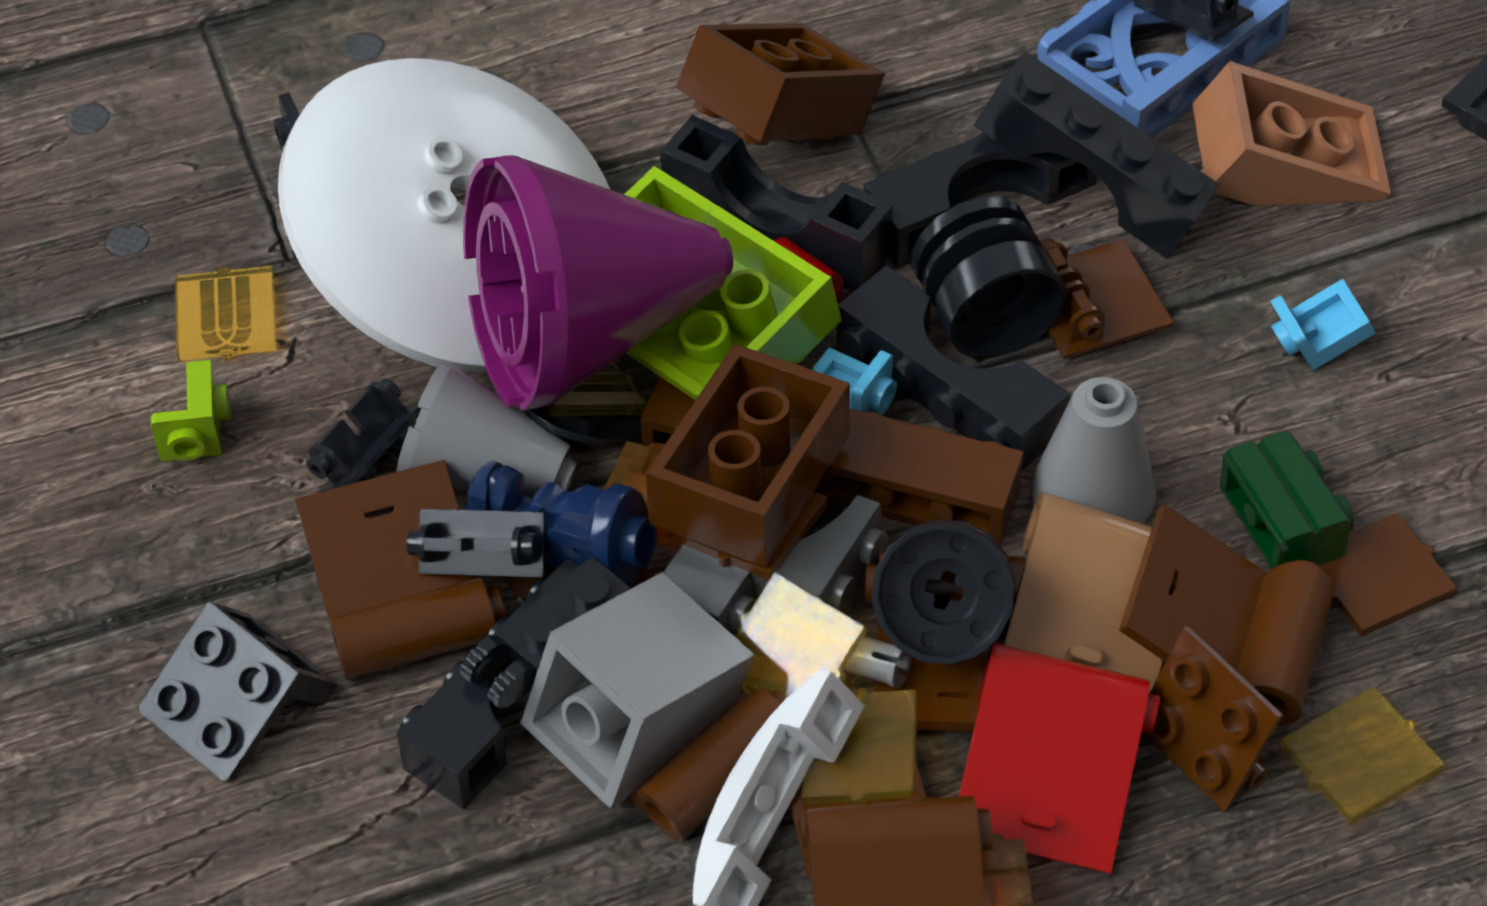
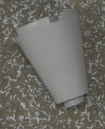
(475, 426)
(1100, 453)

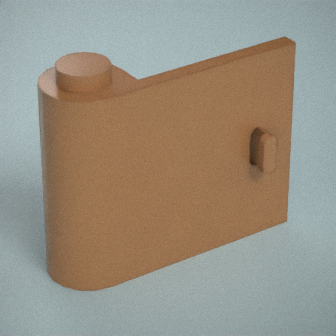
(1079, 586)

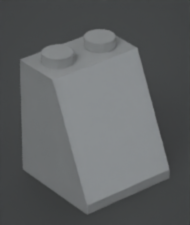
(633, 686)

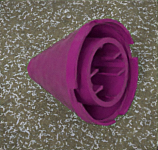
(574, 275)

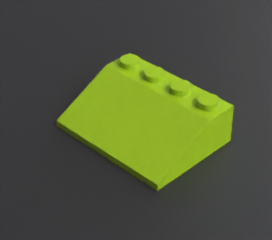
(765, 304)

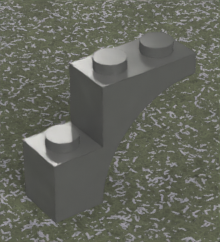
(821, 564)

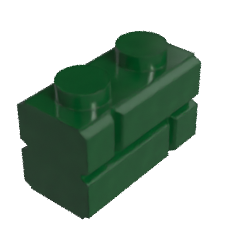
(1285, 501)

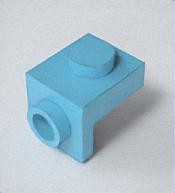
(1322, 325)
(870, 385)

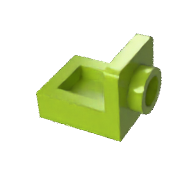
(198, 429)

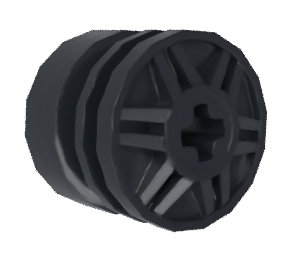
(988, 277)
(909, 608)

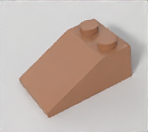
(1287, 142)

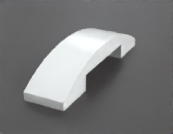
(762, 785)

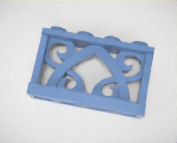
(1163, 98)

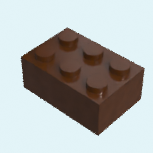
(778, 82)
(748, 454)

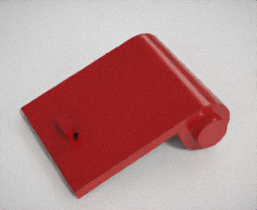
(1059, 750)

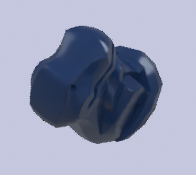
(578, 523)

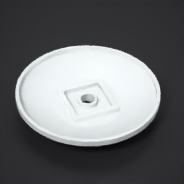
(374, 201)

